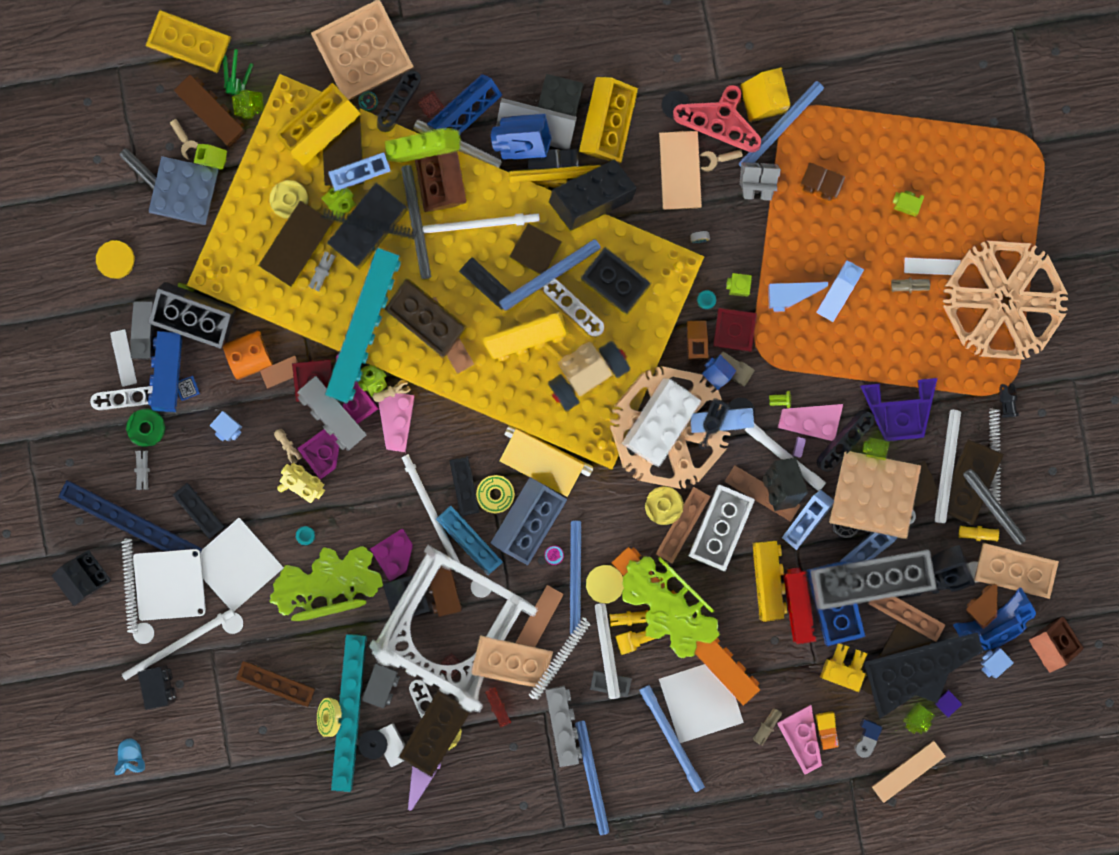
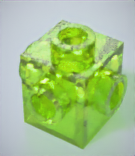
(248, 103)

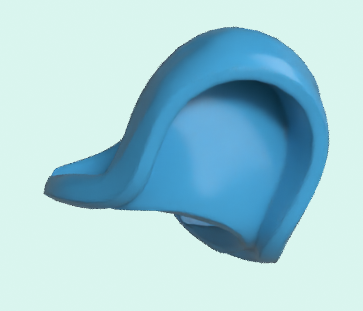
(129, 751)

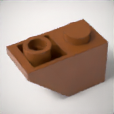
(697, 340)
(984, 608)

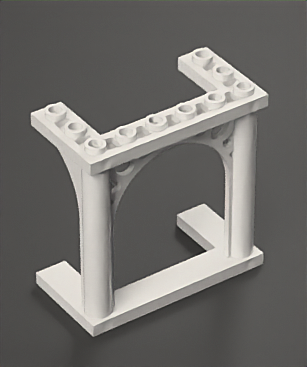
(469, 685)

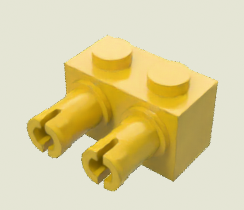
(836, 671)

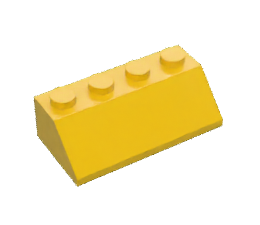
(608, 119)
(318, 124)
(525, 336)
(769, 581)

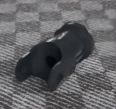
(1008, 398)

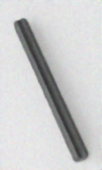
(416, 222)

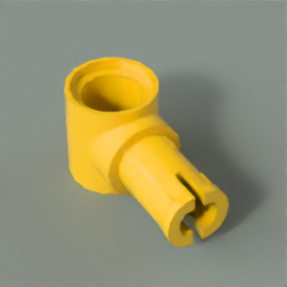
(630, 641)

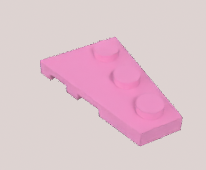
(396, 420)
(812, 421)
(802, 739)

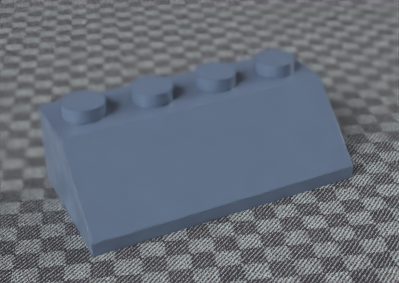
(528, 521)

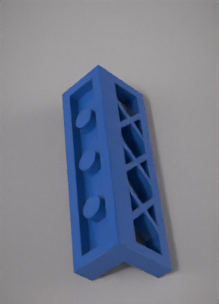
(464, 102)

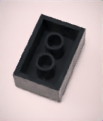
(615, 281)

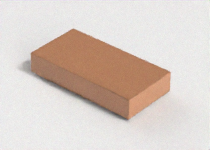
(278, 372)

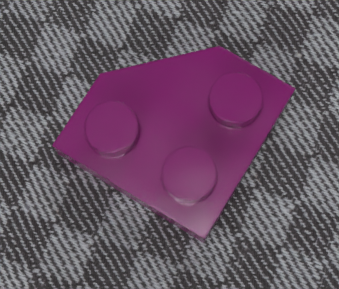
(321, 453)
(394, 554)

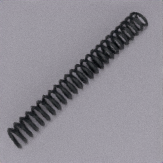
(370, 224)

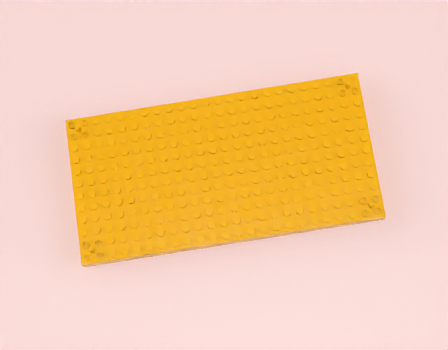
(506, 390)

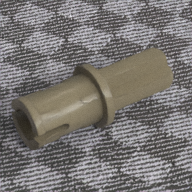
(910, 285)
(767, 726)

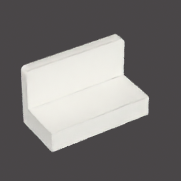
(395, 744)

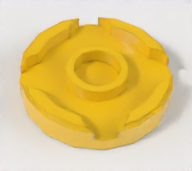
(115, 259)

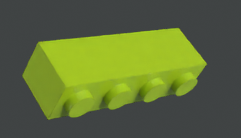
(422, 145)

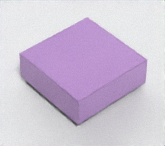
(799, 446)

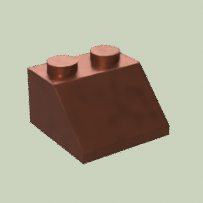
(1056, 644)

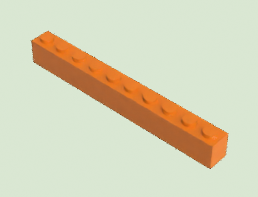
(711, 654)

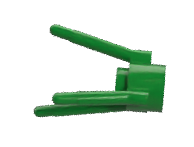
(232, 84)

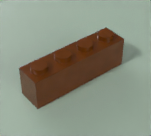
(207, 108)

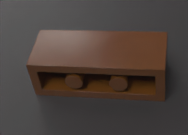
(444, 592)

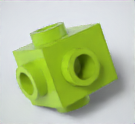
(339, 200)
(372, 380)

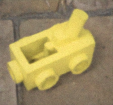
(301, 482)

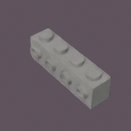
(331, 413)
(562, 727)

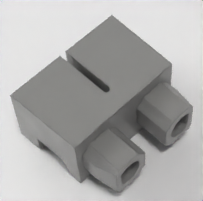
(759, 177)

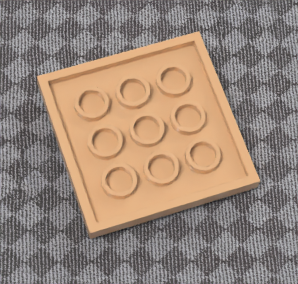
(362, 50)
(875, 494)

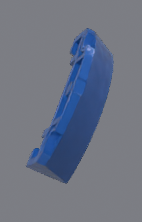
(1007, 625)

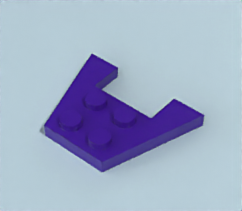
(901, 418)

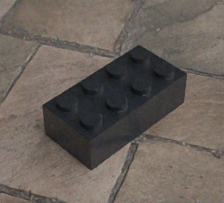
(592, 195)
(359, 243)
(192, 315)

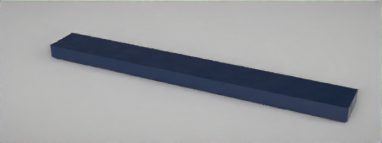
(124, 519)

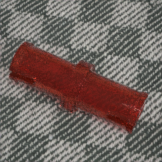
(497, 707)

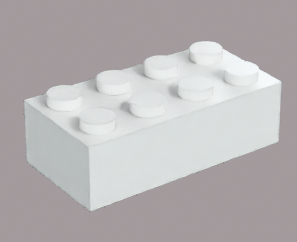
(661, 422)
(721, 527)

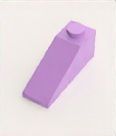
(419, 782)

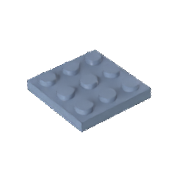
(183, 190)

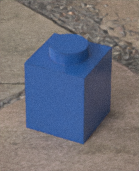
(718, 371)

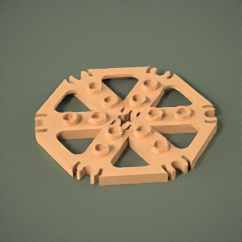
(1015, 285)
(679, 453)

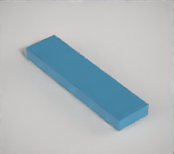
(469, 540)

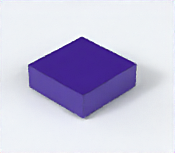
(948, 703)

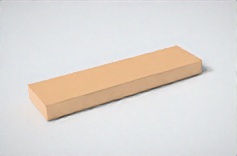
(908, 771)

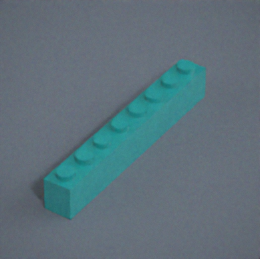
(361, 326)
(350, 708)

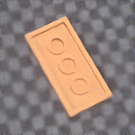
(680, 170)
(1016, 570)
(511, 661)

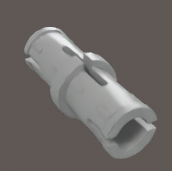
(321, 271)
(142, 470)

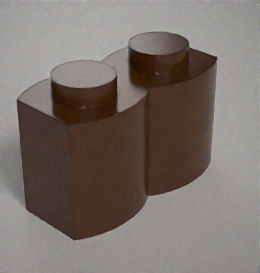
(822, 181)

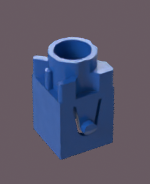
(522, 137)

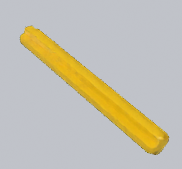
(550, 173)

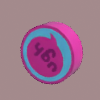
(554, 555)

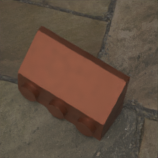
(440, 181)

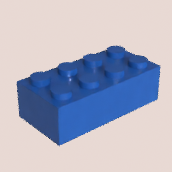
(839, 622)

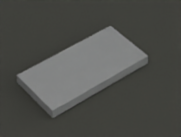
(560, 124)

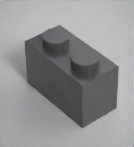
(380, 685)

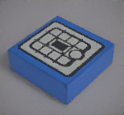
(188, 388)

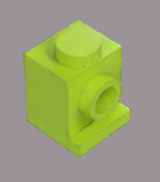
(907, 202)

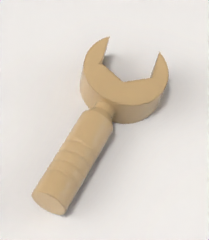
(183, 137)
(722, 157)

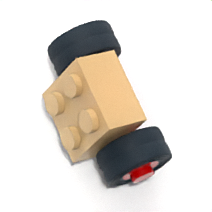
(586, 370)

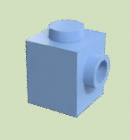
(226, 427)
(995, 662)

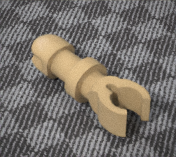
(391, 391)
(288, 446)

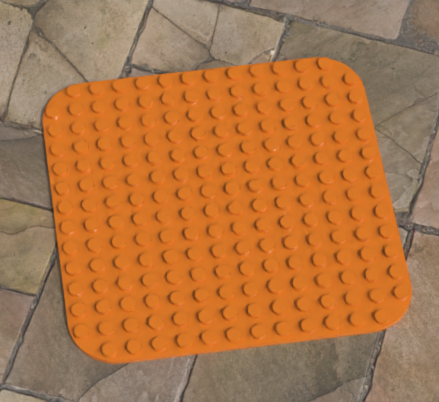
(975, 190)

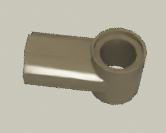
(743, 371)

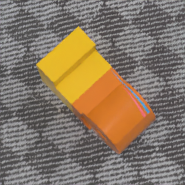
(827, 730)

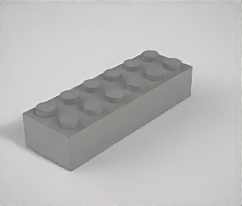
(878, 579)

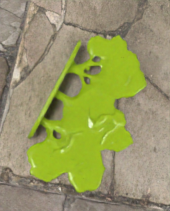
(329, 579)
(667, 610)

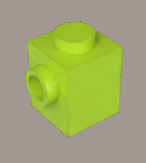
(210, 156)
(739, 284)

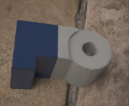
(869, 737)

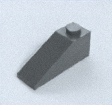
(141, 331)

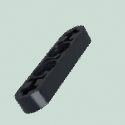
(401, 102)
(842, 438)

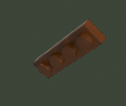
(275, 683)

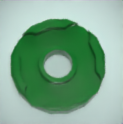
(134, 427)

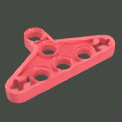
(711, 115)

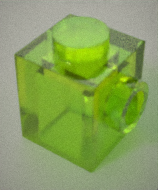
(875, 448)
(918, 719)

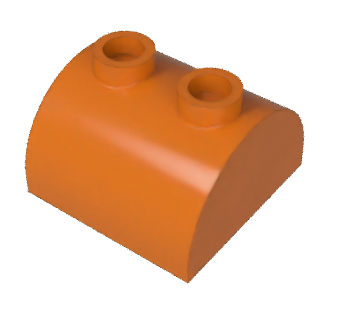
(247, 355)

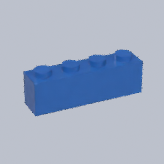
(166, 371)

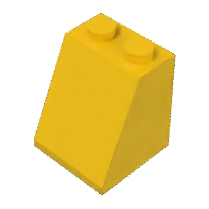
(765, 95)

